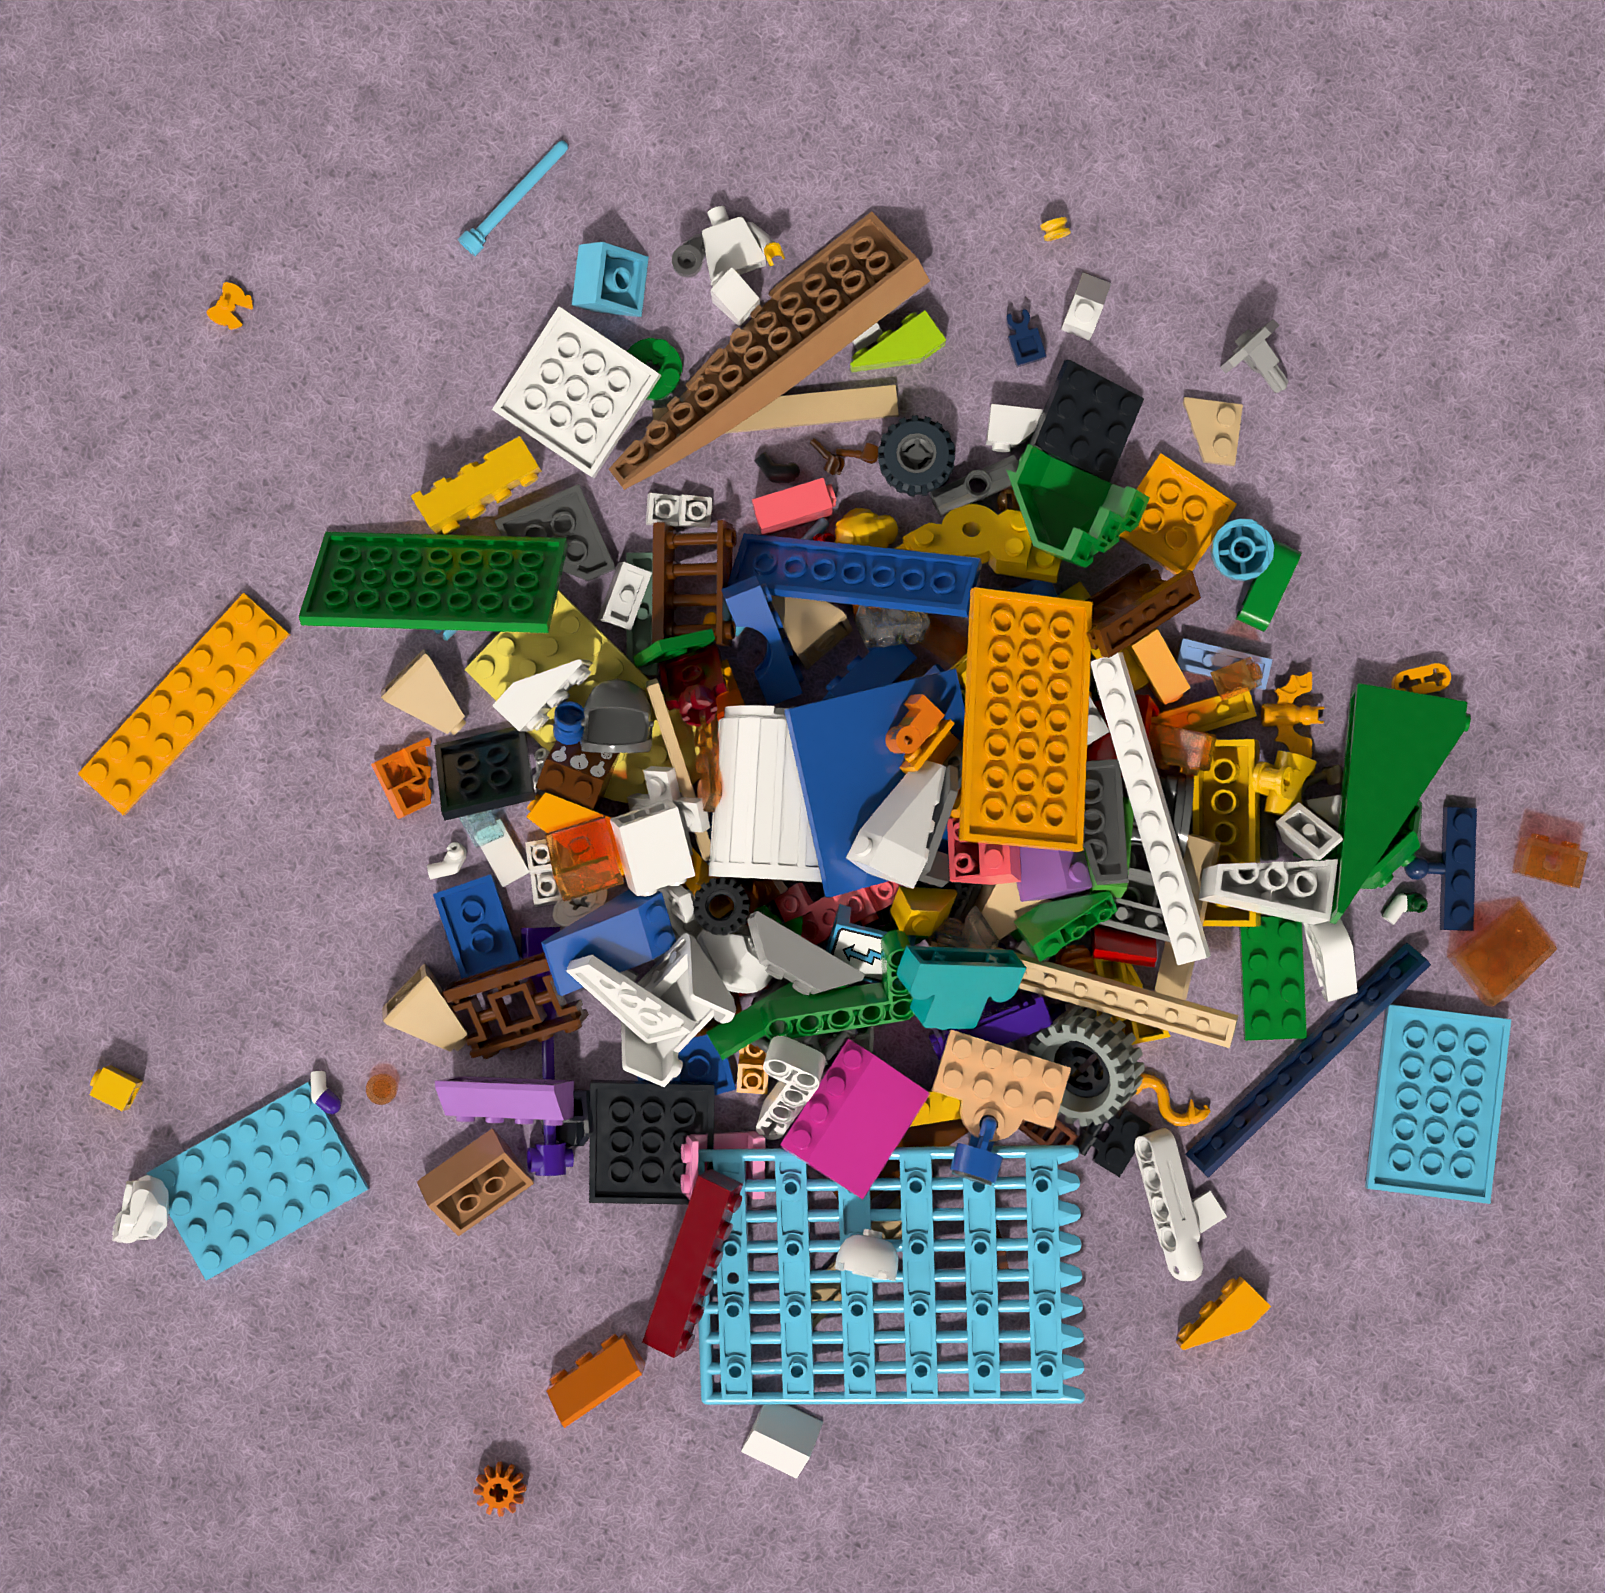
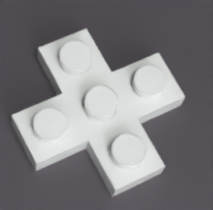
(663, 785)

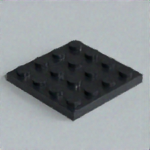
(641, 1138)

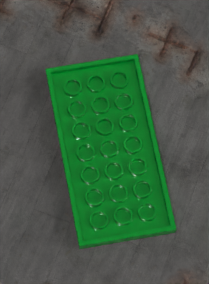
(435, 582)

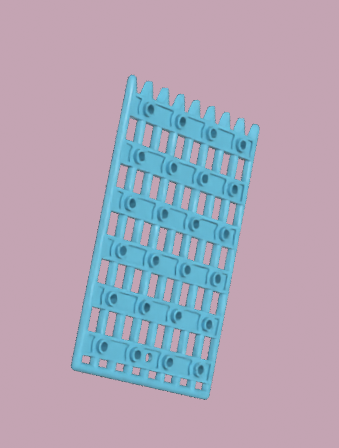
(1044, 1272)

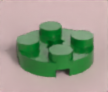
(669, 360)

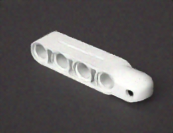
(1170, 1203)

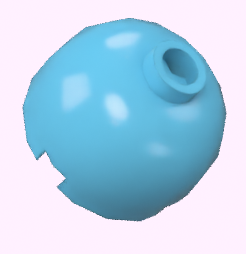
(1251, 540)

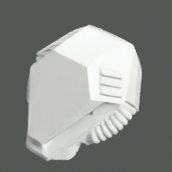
(735, 960)
(143, 1211)

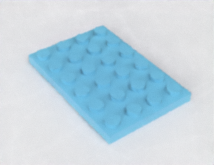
(1438, 1103)
(258, 1181)

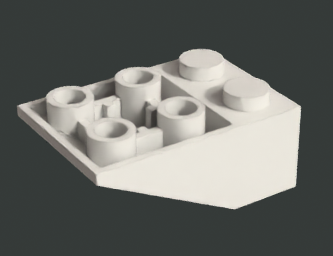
(532, 698)

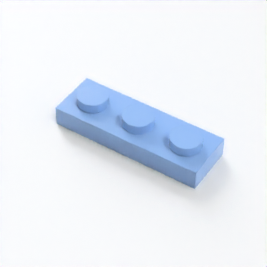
(1206, 658)

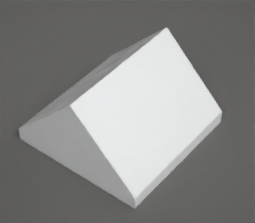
(783, 1438)

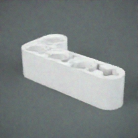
(799, 1076)

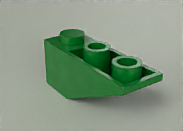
(1060, 922)

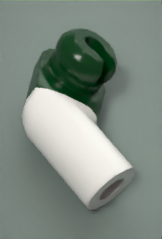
(1404, 903)

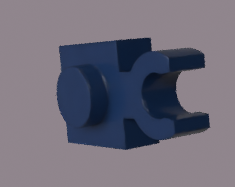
(1026, 343)

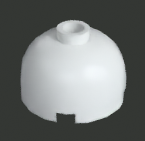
(868, 1256)

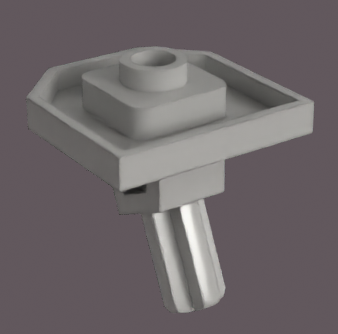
(1258, 356)

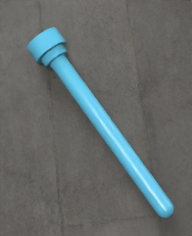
(474, 239)

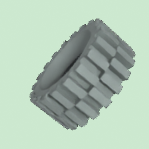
(1108, 1081)

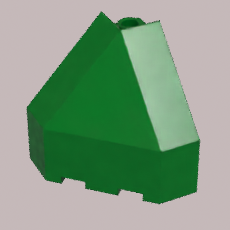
(1070, 509)

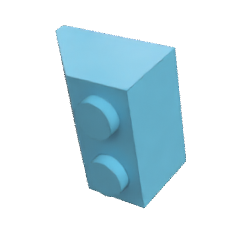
(609, 279)

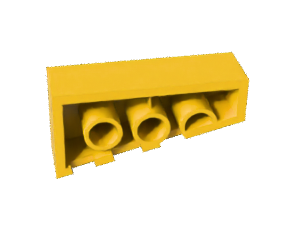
(477, 486)

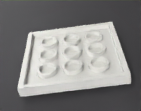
(576, 392)

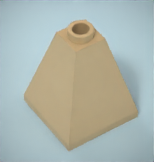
(811, 626)
(425, 695)
(1002, 906)
(424, 1013)

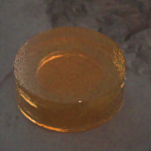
(381, 1089)

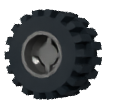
(916, 456)

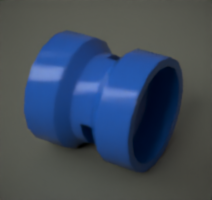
(567, 723)

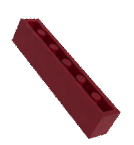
(693, 1263)

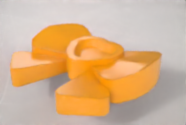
(231, 296)

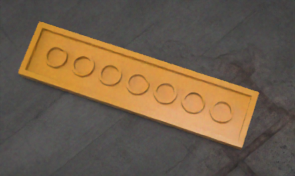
(183, 704)

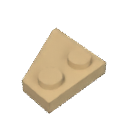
(1215, 429)

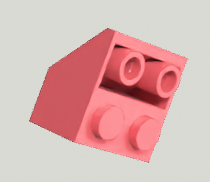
(981, 861)

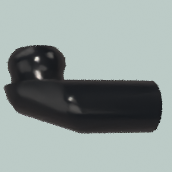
(777, 472)

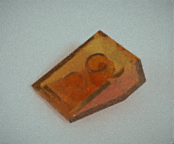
(1502, 954)

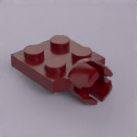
(693, 684)

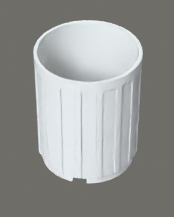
(762, 813)

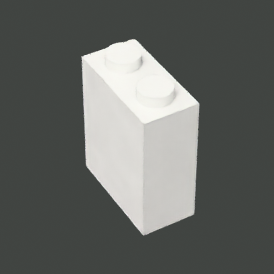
(652, 848)

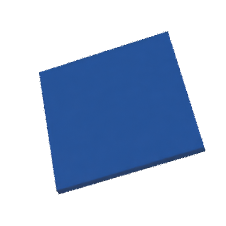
(850, 769)

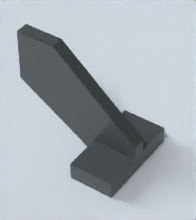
(937, 866)

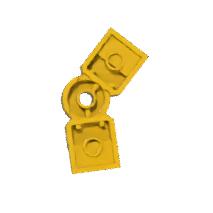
(997, 539)

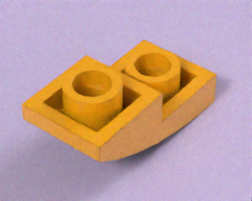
(750, 1071)

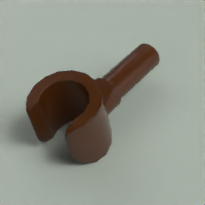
(868, 455)
(834, 462)

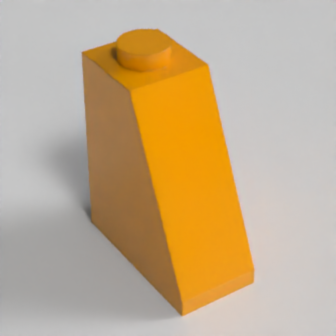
(1159, 667)

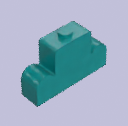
(954, 983)

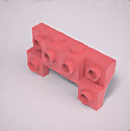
(820, 915)

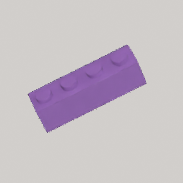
(1052, 874)
(506, 1098)

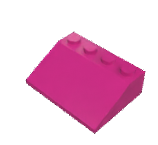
(855, 1119)

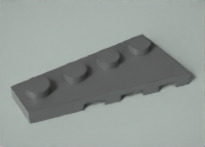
(1105, 822)

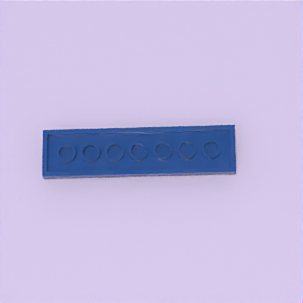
(858, 574)

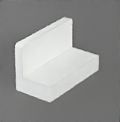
(624, 595)

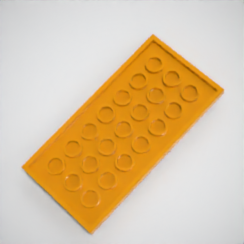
(1025, 720)

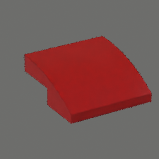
(1123, 946)

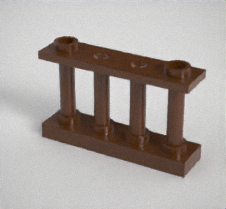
(666, 569)

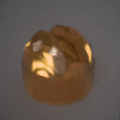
(1002, 500)

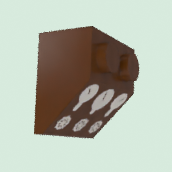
(577, 774)

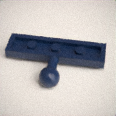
(1456, 868)

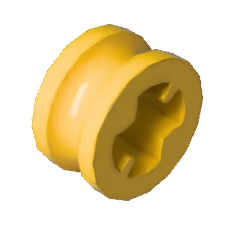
(1055, 229)

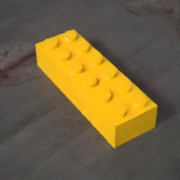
(1230, 813)

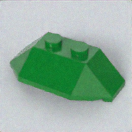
(1399, 852)

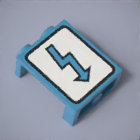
(858, 945)

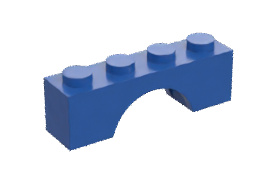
(749, 608)

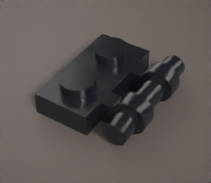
(1119, 1144)

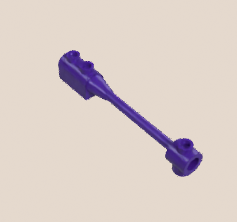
(548, 1157)

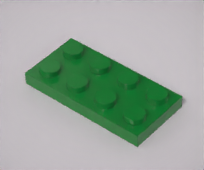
(1273, 980)

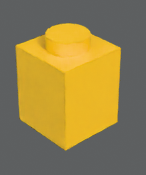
(115, 1087)

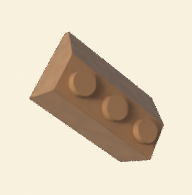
(474, 1182)

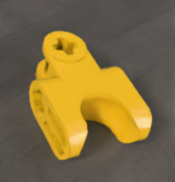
(1282, 781)

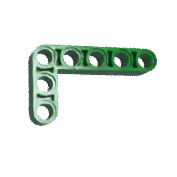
(847, 1006)

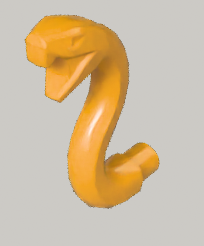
(1192, 1115)

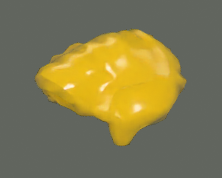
(866, 529)

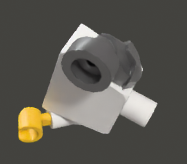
(726, 246)

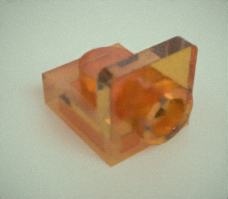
(1237, 678)

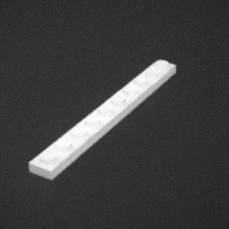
(1150, 809)

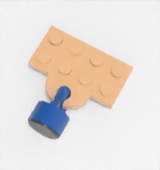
(996, 1093)

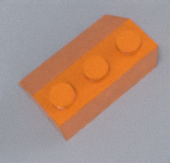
(594, 1378)

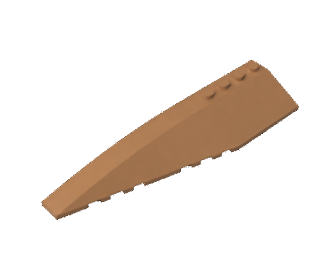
(787, 339)

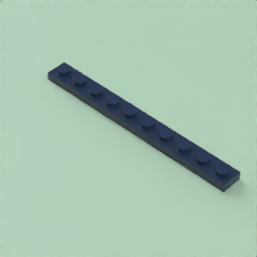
(1307, 1059)

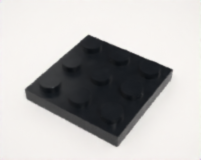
(1086, 420)
(484, 772)

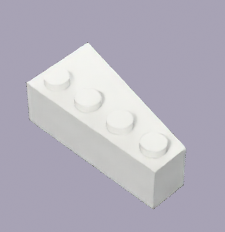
(1279, 889)

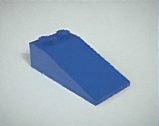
(619, 933)

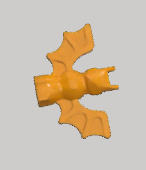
(1286, 714)

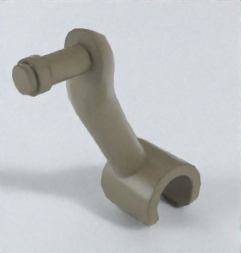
(1332, 775)

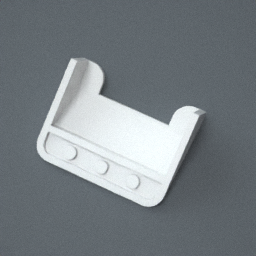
(690, 986)

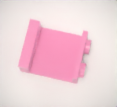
(727, 1140)

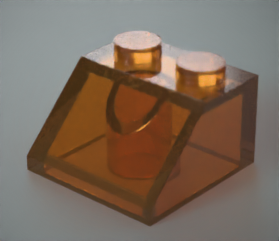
(584, 858)

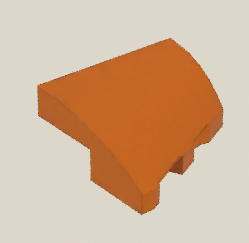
(406, 778)

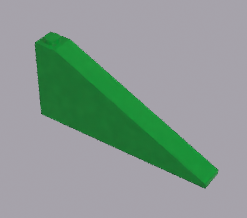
(1390, 758)

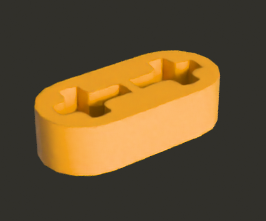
(1419, 673)

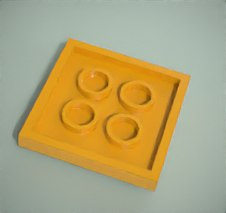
(1178, 516)

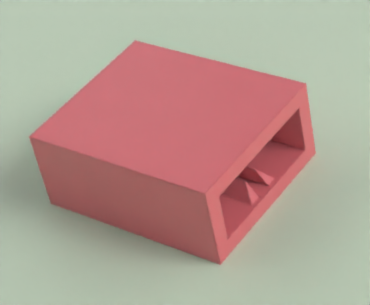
(794, 506)

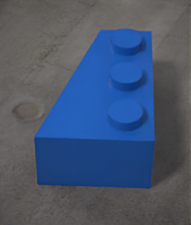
(876, 669)

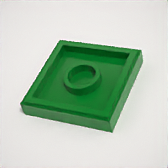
(673, 647)

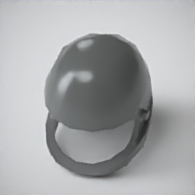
(617, 719)

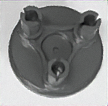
(1179, 799)

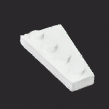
(628, 1001)

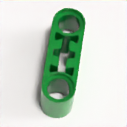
(1269, 587)

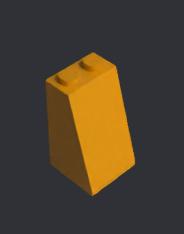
(556, 813)

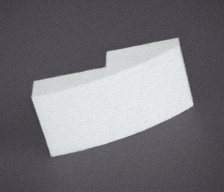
(679, 511)
(543, 883)

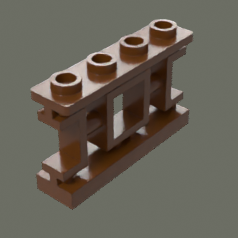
(1137, 606)
(508, 981)

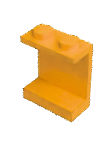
(935, 749)

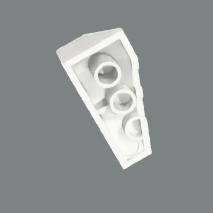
(897, 832)

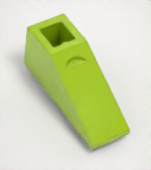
(906, 346)

